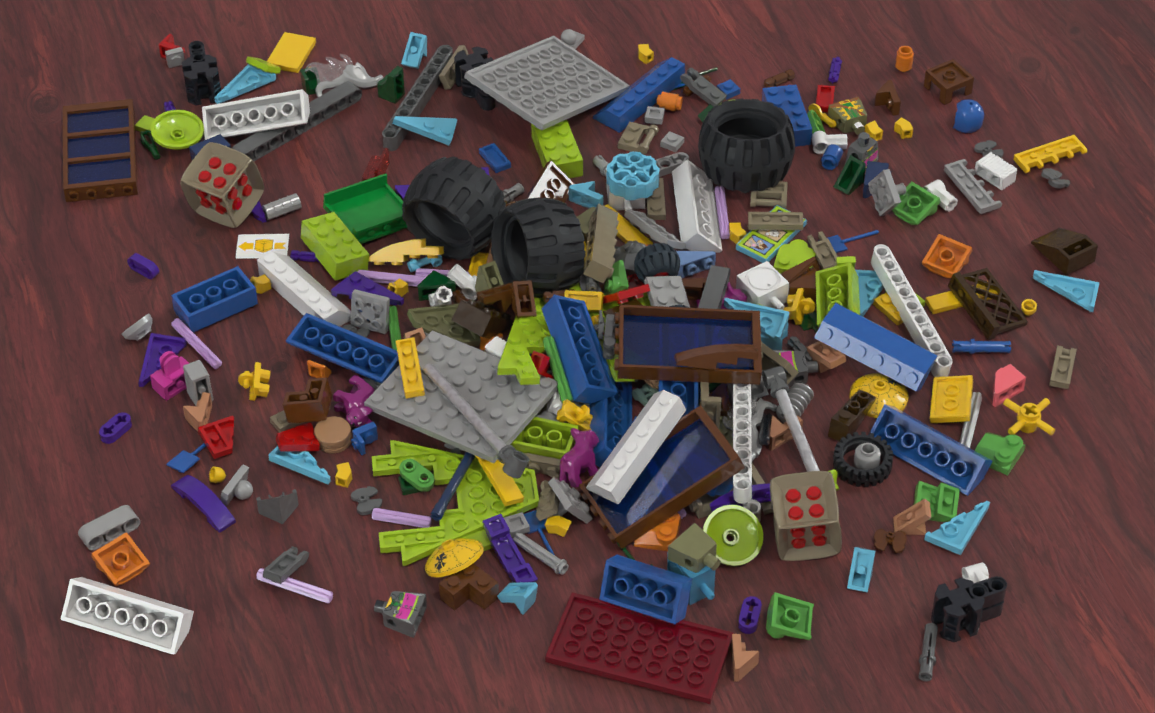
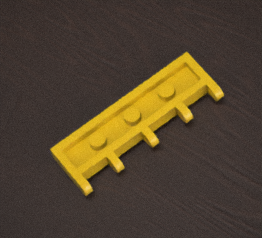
(1049, 152)

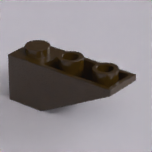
(850, 415)

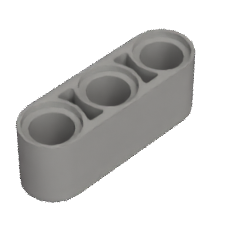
(108, 527)

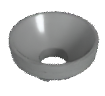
(139, 328)

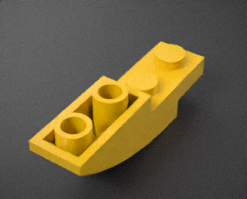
(399, 252)

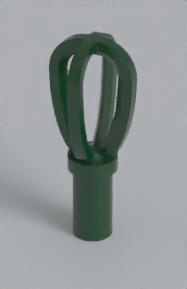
(151, 147)

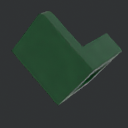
(309, 81)

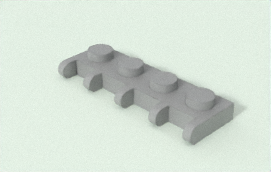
(970, 187)
(655, 231)

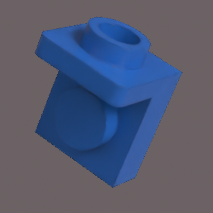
(364, 435)

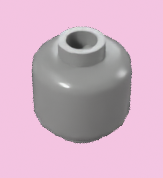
(867, 456)

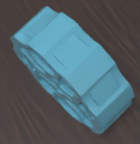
(633, 175)

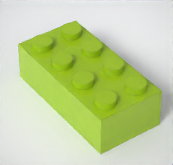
(560, 147)
(334, 245)
(839, 286)
(545, 438)

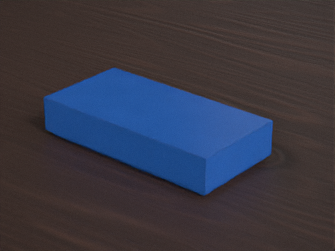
(494, 158)

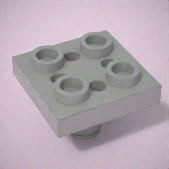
(885, 192)
(373, 308)
(570, 500)

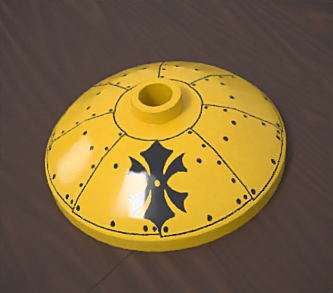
(884, 389)
(453, 556)

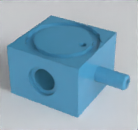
(702, 582)

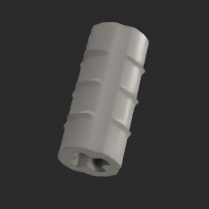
(282, 206)

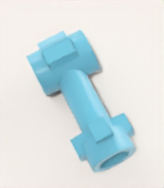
(414, 264)

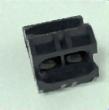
(465, 63)
(200, 74)
(967, 605)

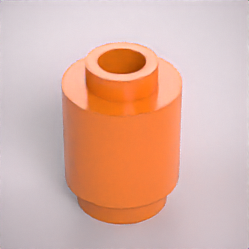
(904, 58)
(669, 101)

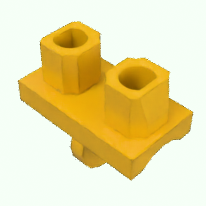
(798, 306)
(253, 380)
(575, 415)

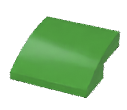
(942, 500)

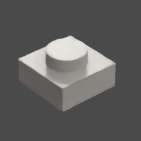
(174, 57)
(654, 115)
(672, 141)
(517, 524)

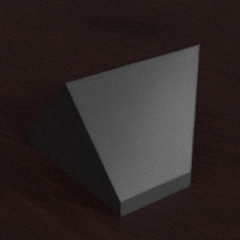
(278, 507)

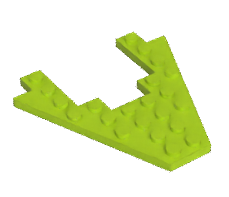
(528, 336)
(475, 500)

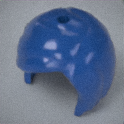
(968, 116)

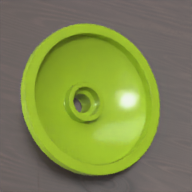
(177, 129)
(743, 528)

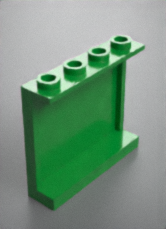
(367, 208)

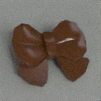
(896, 539)

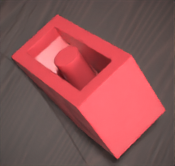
(1007, 384)

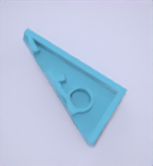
(245, 81)
(434, 128)
(869, 288)
(1077, 290)
(771, 320)
(300, 462)
(957, 532)

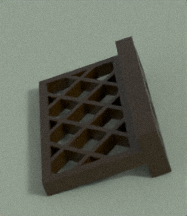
(976, 306)

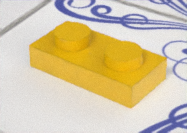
(592, 299)
(886, 306)

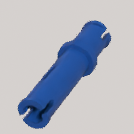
(981, 346)

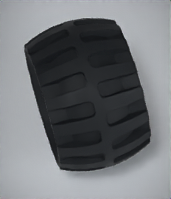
(746, 145)
(453, 207)
(538, 243)

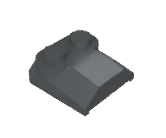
(627, 254)

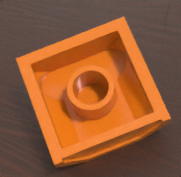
(946, 256)
(660, 536)
(120, 560)

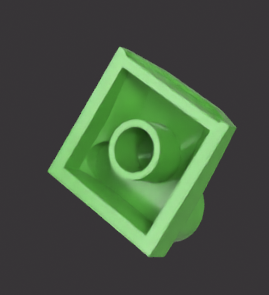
(916, 204)
(617, 281)
(1001, 450)
(789, 617)

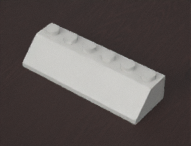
(256, 114)
(696, 208)
(302, 289)
(637, 446)
(126, 615)

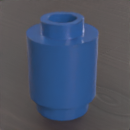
(831, 156)

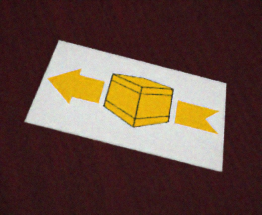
(261, 244)

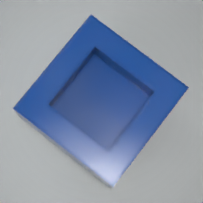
(729, 88)

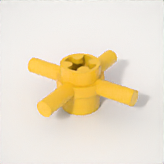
(1029, 417)

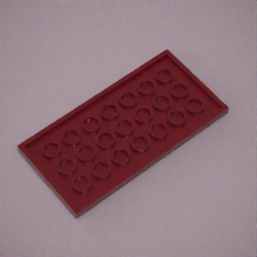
(639, 649)

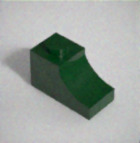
(392, 86)

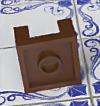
(948, 78)

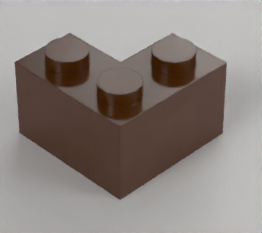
(308, 404)
(469, 584)

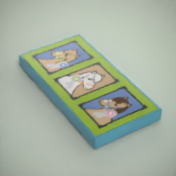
(765, 243)

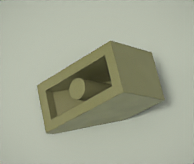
(488, 277)

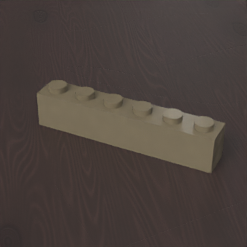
(601, 244)

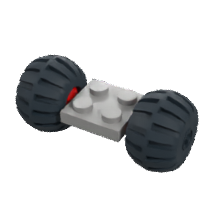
(659, 268)

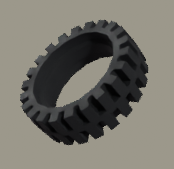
(862, 476)

